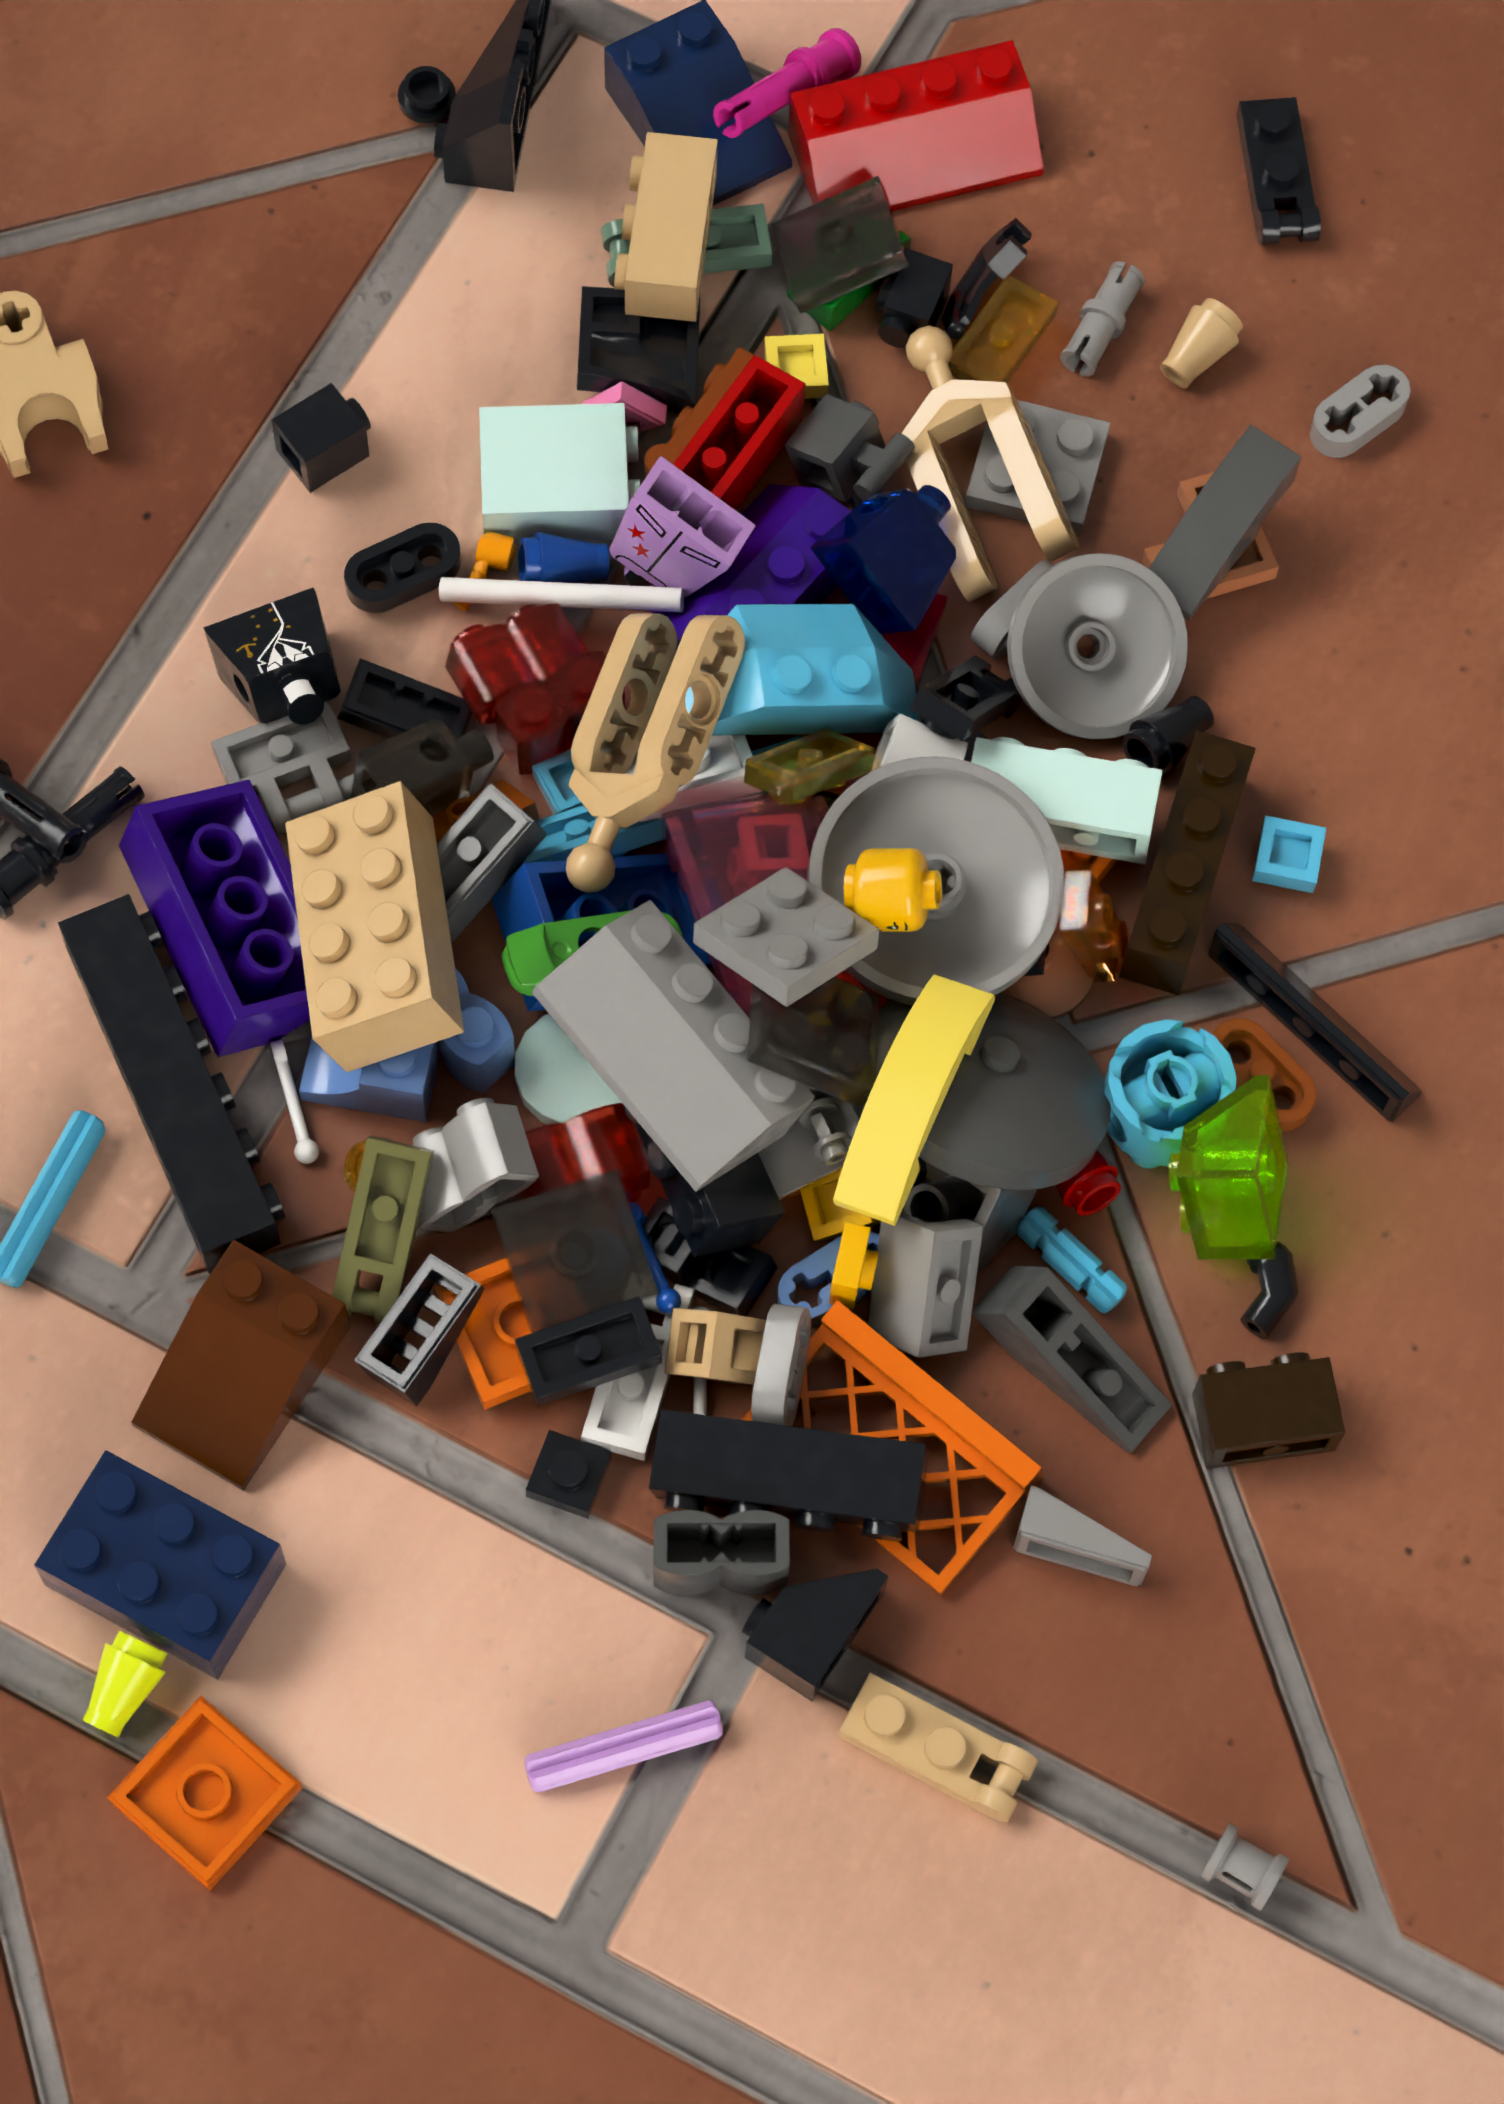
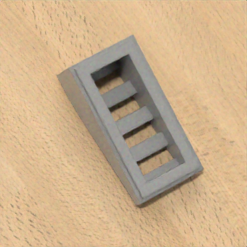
(1069, 1538)

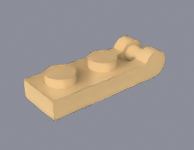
(935, 1747)

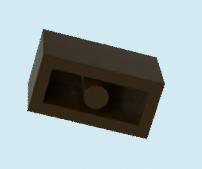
(1267, 1410)

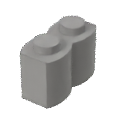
(475, 1164)

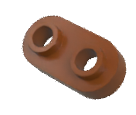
(1269, 1058)

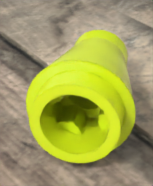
(123, 1681)

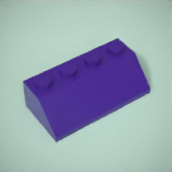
(775, 559)
(223, 911)

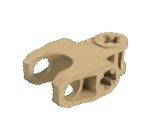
(42, 382)

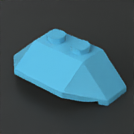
(812, 673)

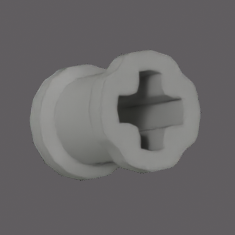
(1244, 1867)

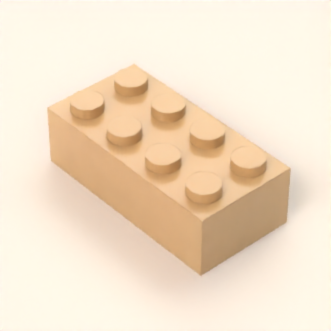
(373, 927)

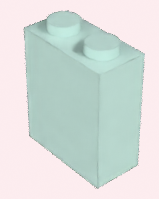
(556, 469)

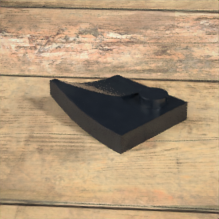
(639, 350)

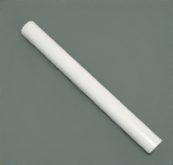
(565, 594)

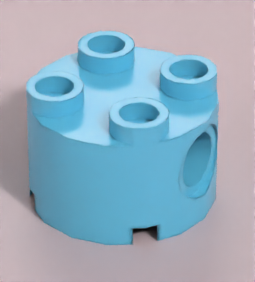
(1161, 1083)

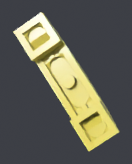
(908, 1097)

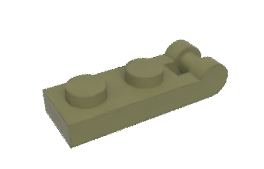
(382, 1224)

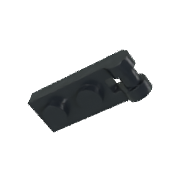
(1277, 170)
(966, 699)

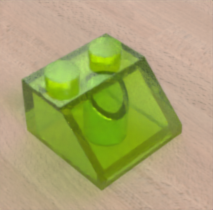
(1233, 1175)

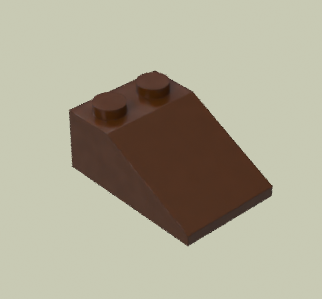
(241, 1364)

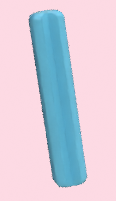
(48, 1196)

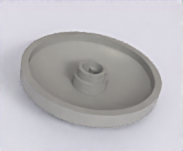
(994, 864)

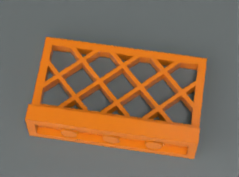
(940, 1416)

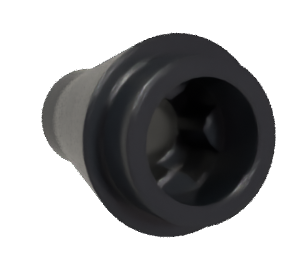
(1167, 734)

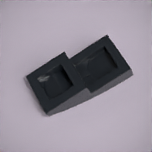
(724, 1279)

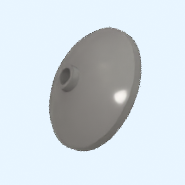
(1134, 655)

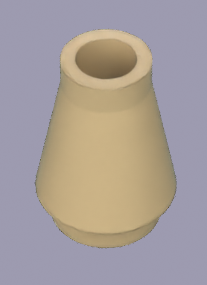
(1202, 341)

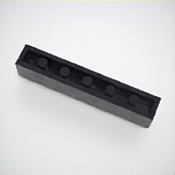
(169, 1081)

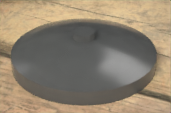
(1020, 1106)

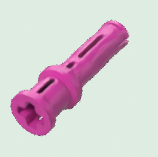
(830, 59)

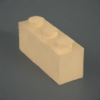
(667, 226)

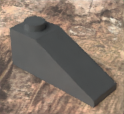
(1071, 1353)

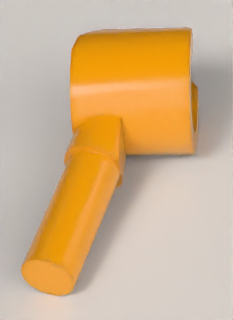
(492, 552)

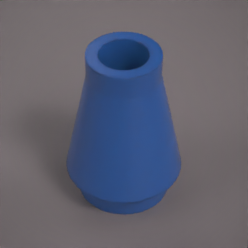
(561, 559)

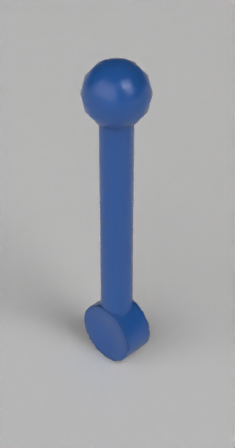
(667, 1297)

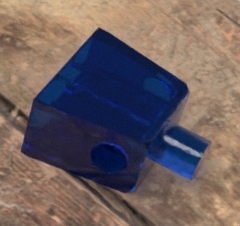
(890, 556)

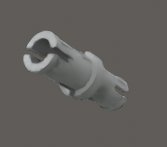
(1102, 318)

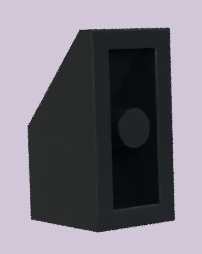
(811, 1627)

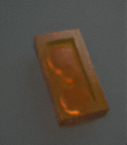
(1092, 926)

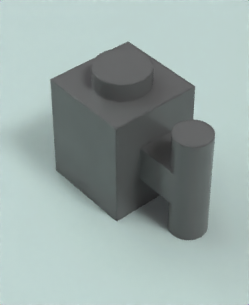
(844, 450)

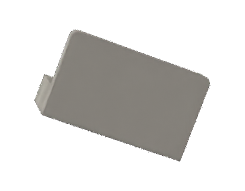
(925, 1284)

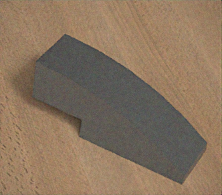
(1225, 518)

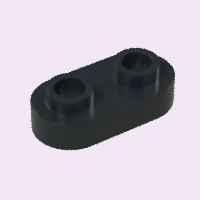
(399, 566)

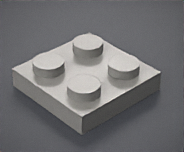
(1071, 450)
(786, 936)

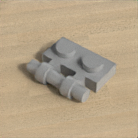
(283, 754)

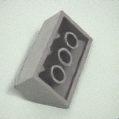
(670, 1045)

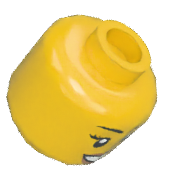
(892, 888)

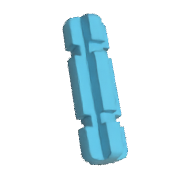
(1071, 1259)

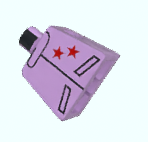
(677, 532)

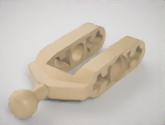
(953, 409)
(669, 743)

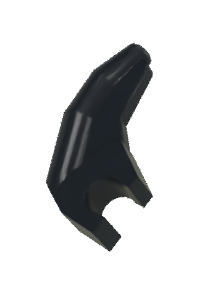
(994, 259)

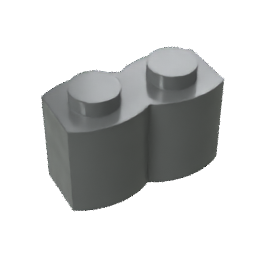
(740, 1552)

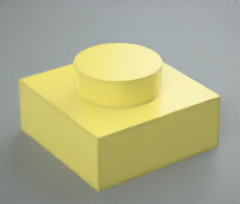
(802, 358)

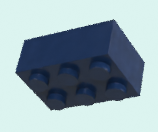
(161, 1564)

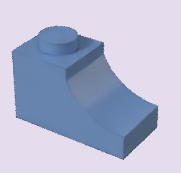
(389, 1087)

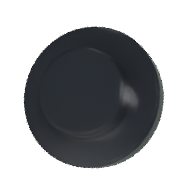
(426, 95)

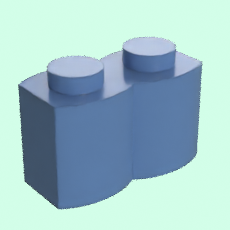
(485, 1047)

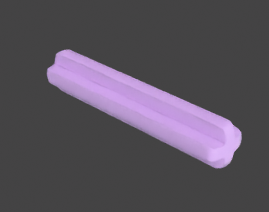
(623, 1746)

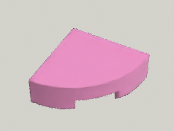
(638, 406)

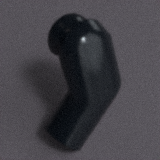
(1277, 1291)

